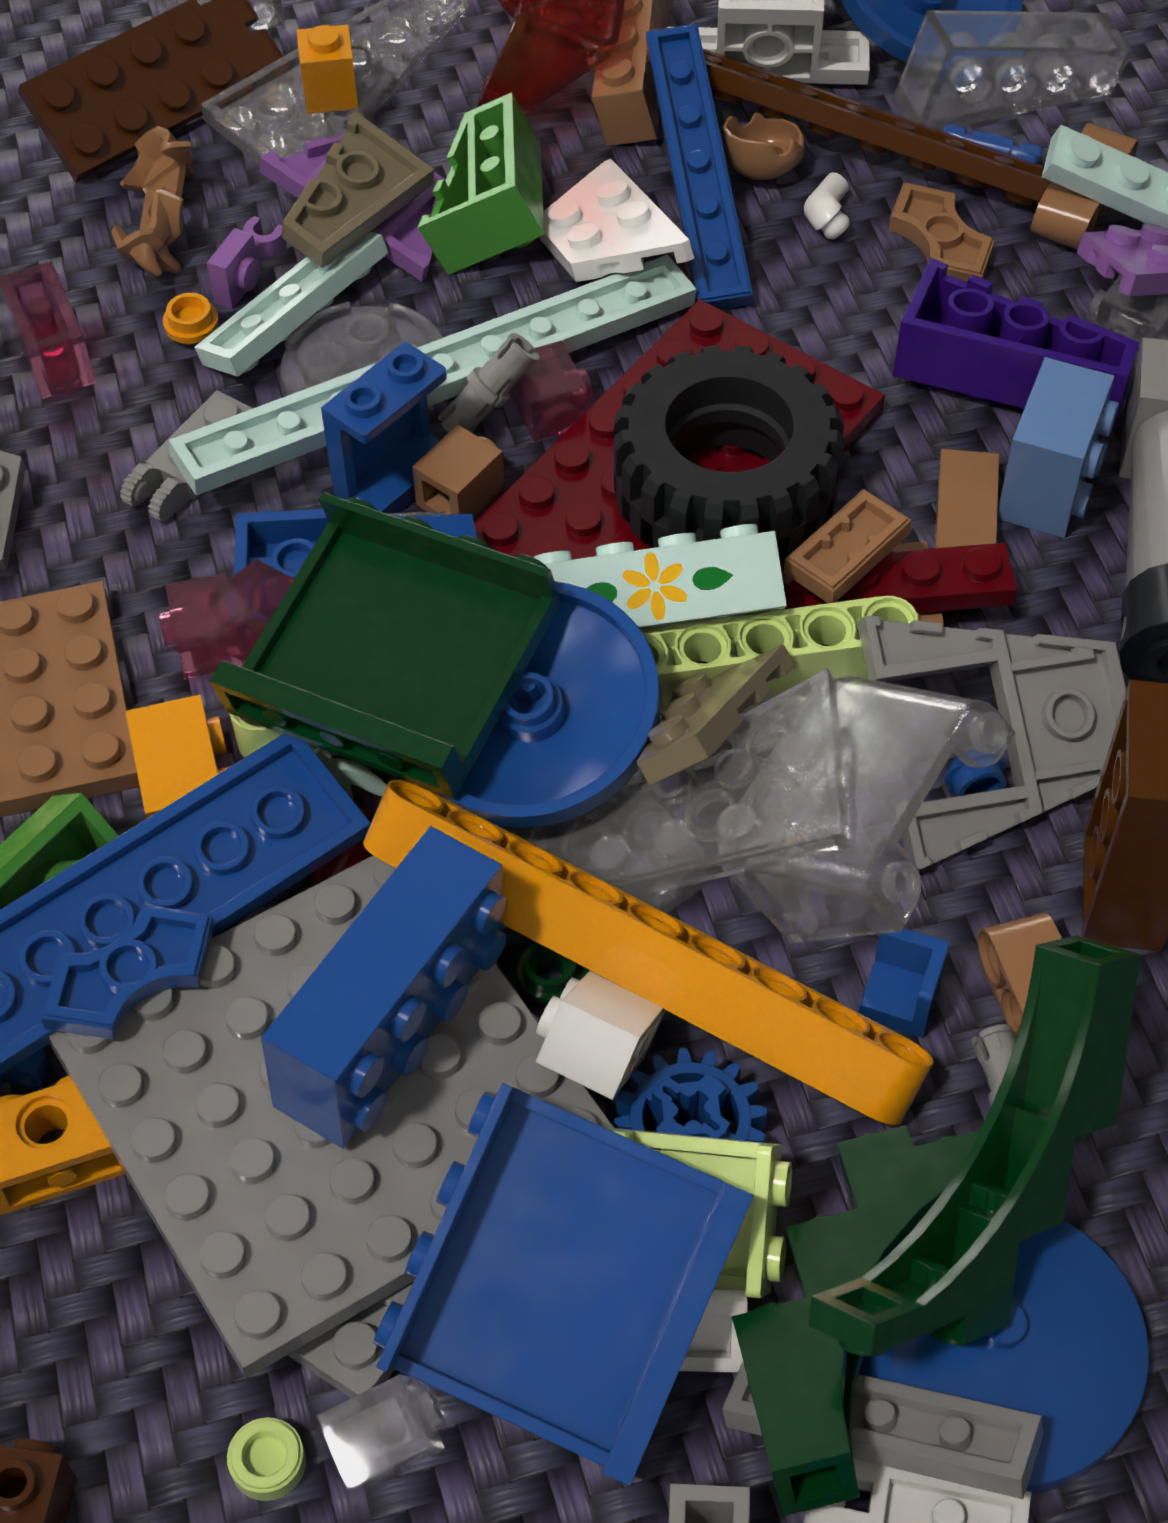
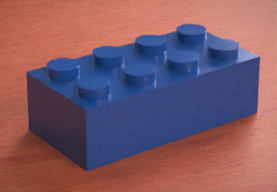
(386, 988)

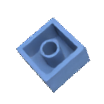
(1057, 448)

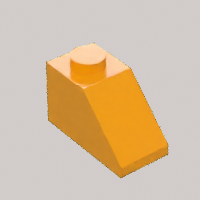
(327, 68)

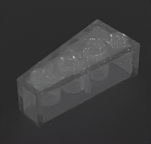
(1006, 64)

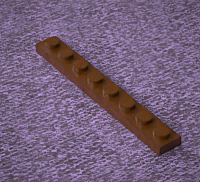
(876, 128)

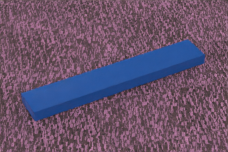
(699, 167)

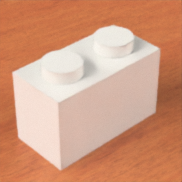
(597, 1033)

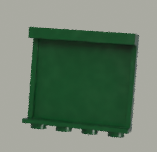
(395, 645)

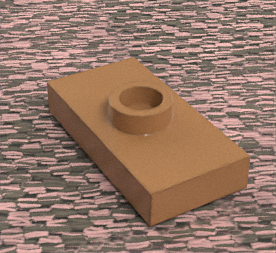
(847, 546)

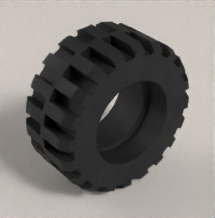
(727, 402)

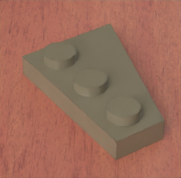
(355, 191)
(707, 713)

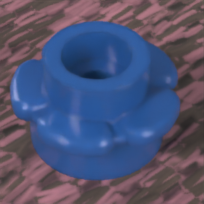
(969, 780)

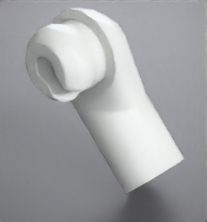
(823, 206)

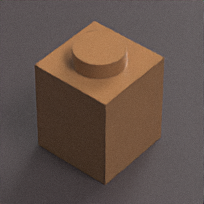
(459, 474)

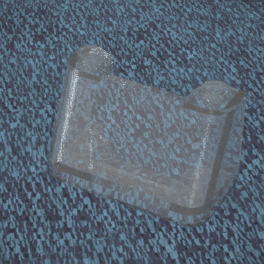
(891, 757)

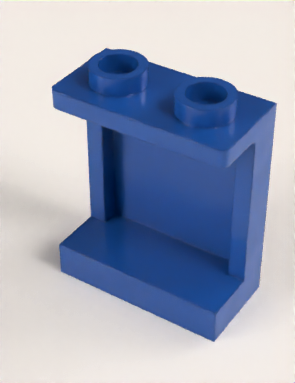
(382, 429)

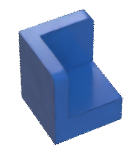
(904, 981)

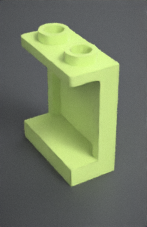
(754, 1167)

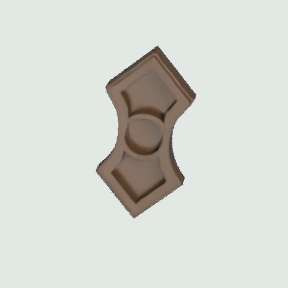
(933, 224)

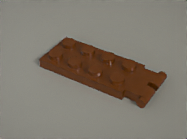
(145, 79)

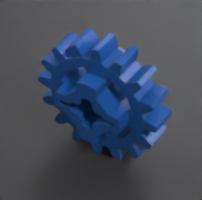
(691, 1096)

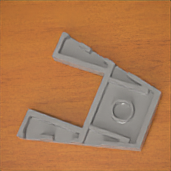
(1049, 688)

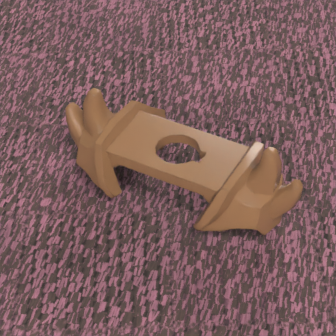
(159, 174)

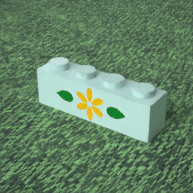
(682, 577)

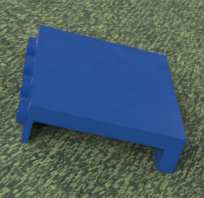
(563, 1278)

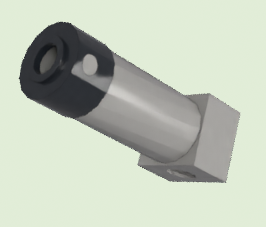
(1146, 464)

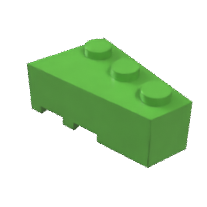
(491, 189)

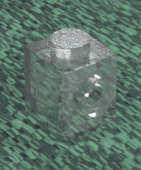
(383, 1431)

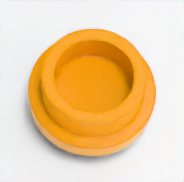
(190, 318)

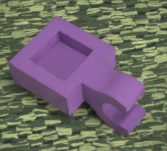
(236, 262)

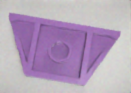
(400, 231)
(1134, 254)

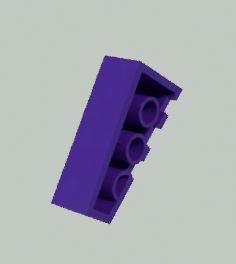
(994, 347)

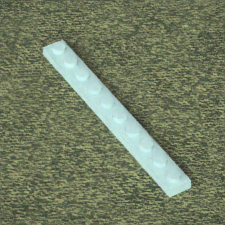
(295, 422)

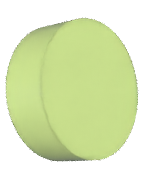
(266, 1459)

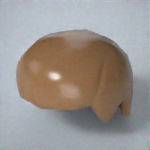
(763, 146)

